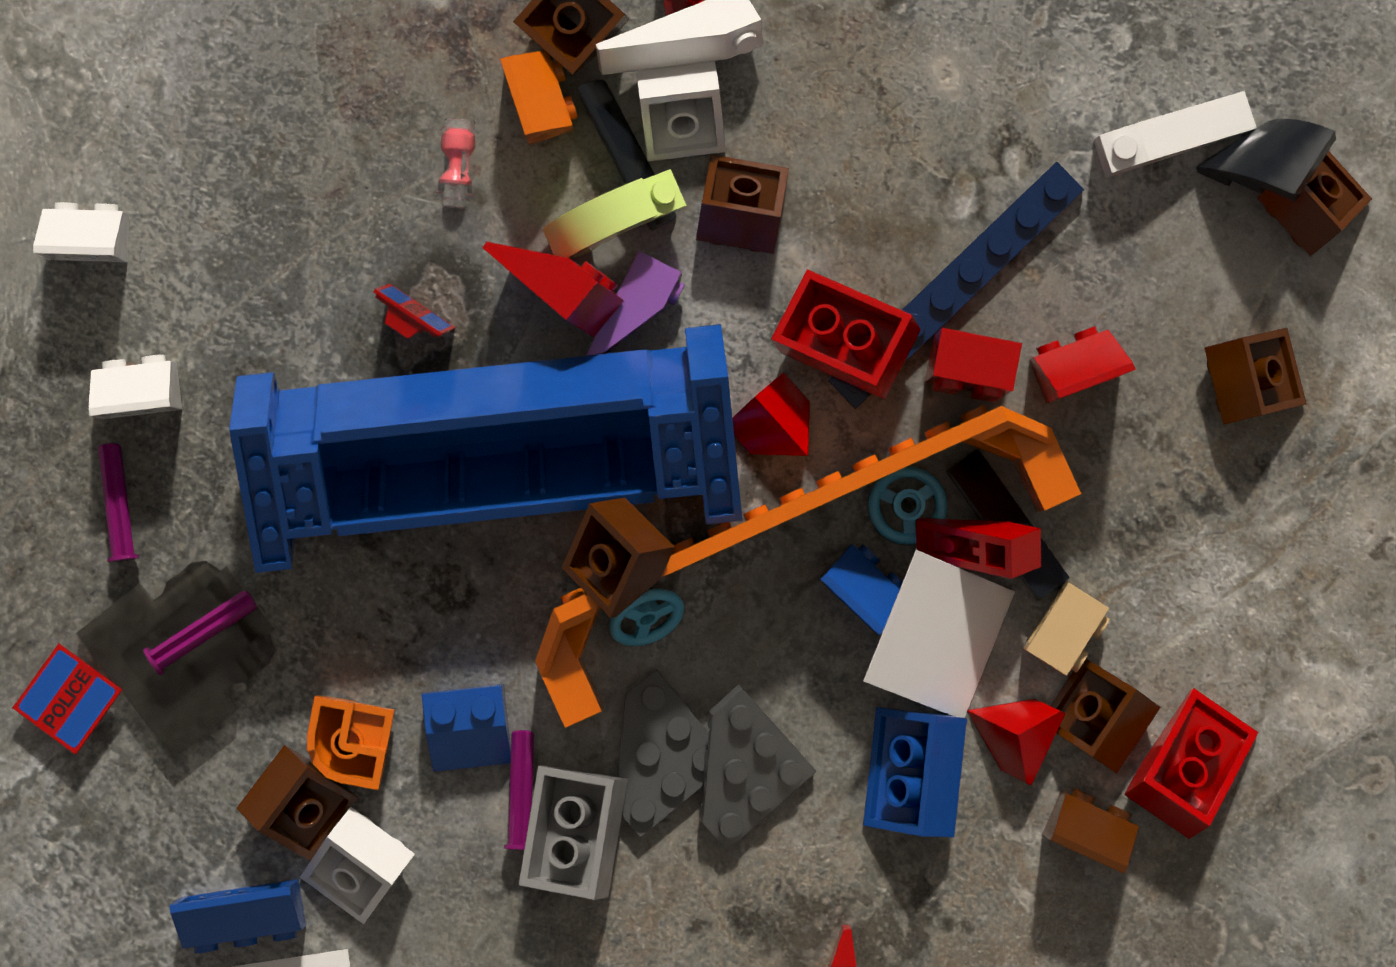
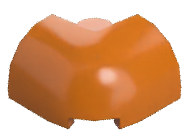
(349, 740)

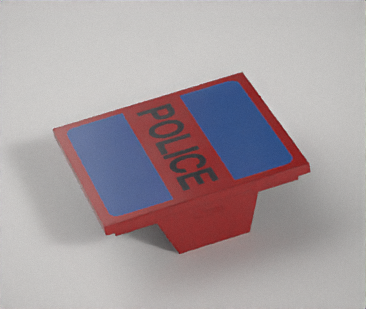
(408, 315)
(67, 698)

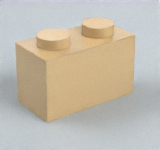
(1067, 629)

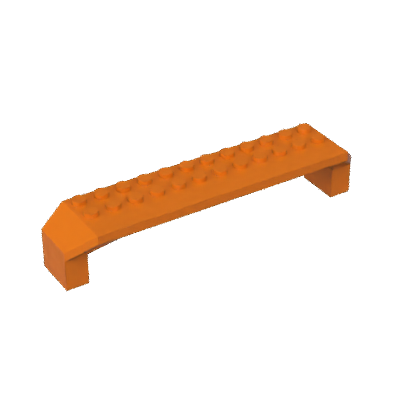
(999, 431)

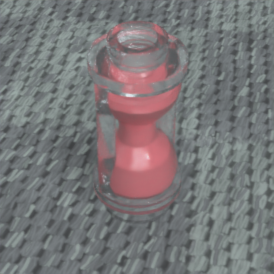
(457, 145)

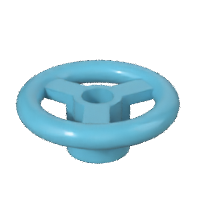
(880, 492)
(645, 613)

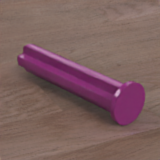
(116, 503)
(200, 631)
(520, 788)

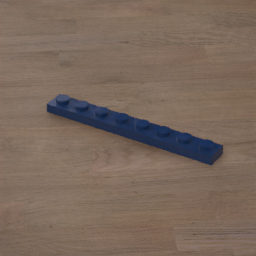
(982, 260)

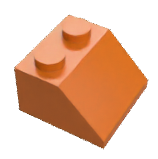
(537, 95)

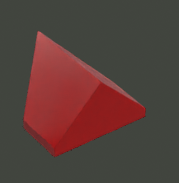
(775, 420)
(1018, 734)

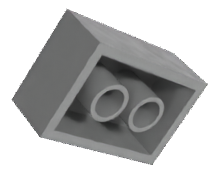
(573, 832)

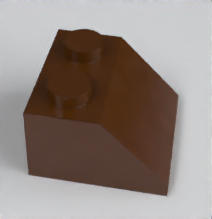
(571, 28)
(742, 204)
(1322, 208)
(1255, 375)
(616, 555)
(1103, 714)
(296, 803)
(1092, 830)

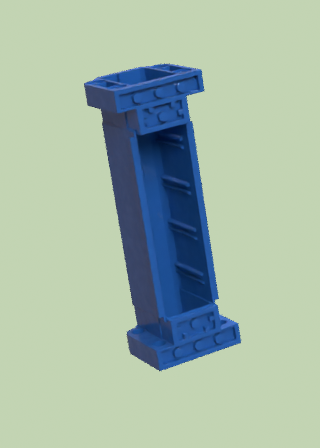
(484, 444)

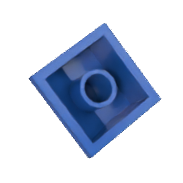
(863, 586)
(467, 727)

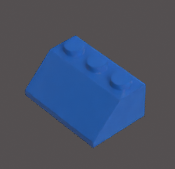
(915, 772)
(239, 915)

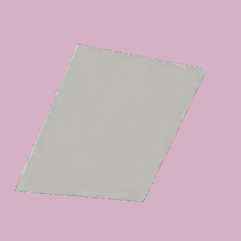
(939, 635)

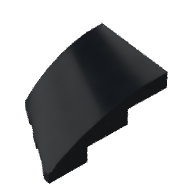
(1272, 157)

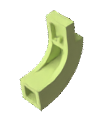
(613, 214)

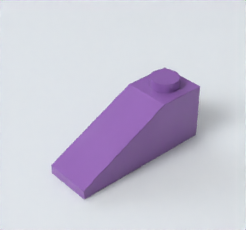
(645, 295)

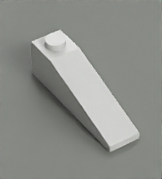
(690, 36)
(1173, 134)

